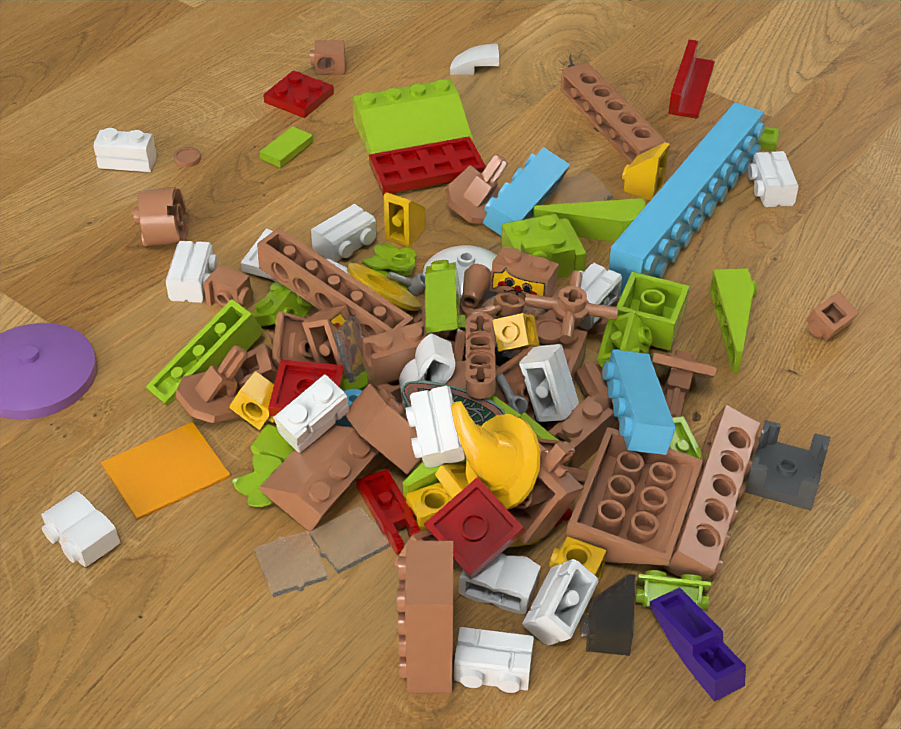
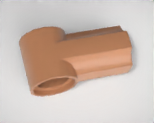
(592, 384)

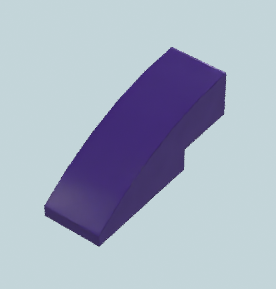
(699, 644)

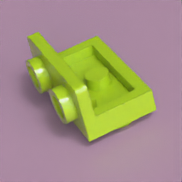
(279, 300)

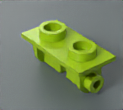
(657, 584)

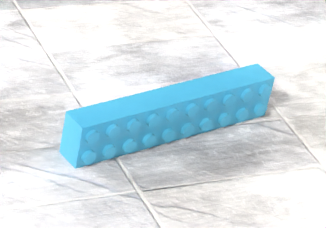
(689, 196)

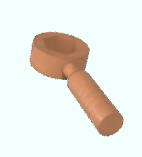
(504, 304)

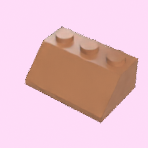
(318, 477)

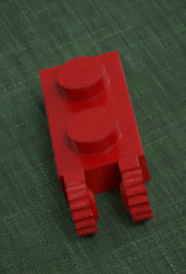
(387, 507)

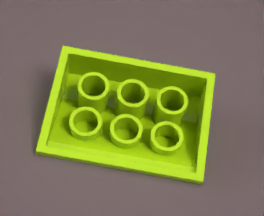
(410, 116)

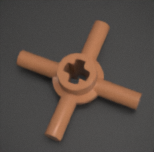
(571, 306)

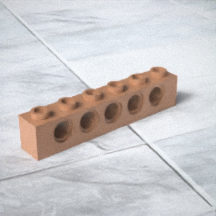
(609, 111)
(326, 284)
(717, 489)

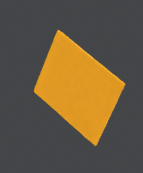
(165, 470)

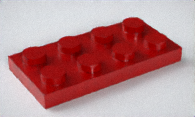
(424, 164)

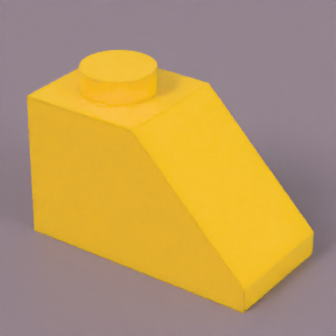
(647, 172)
(402, 220)

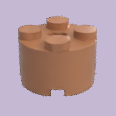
(161, 216)

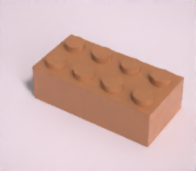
(426, 616)

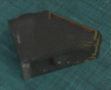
(611, 619)

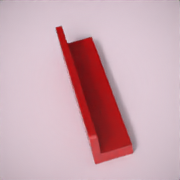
(690, 83)

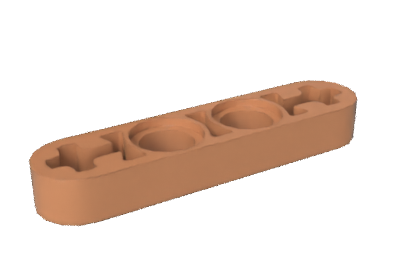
(480, 354)

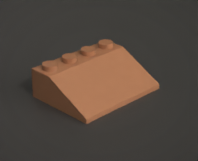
(634, 502)

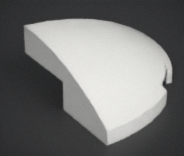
(476, 56)

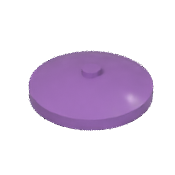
(43, 369)

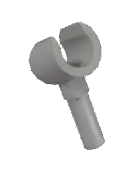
(415, 285)
(515, 402)

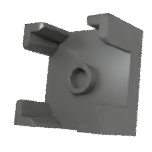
(787, 471)

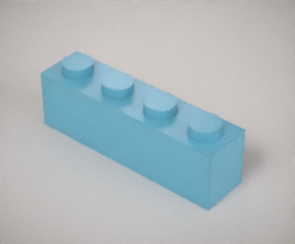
(528, 188)
(638, 402)

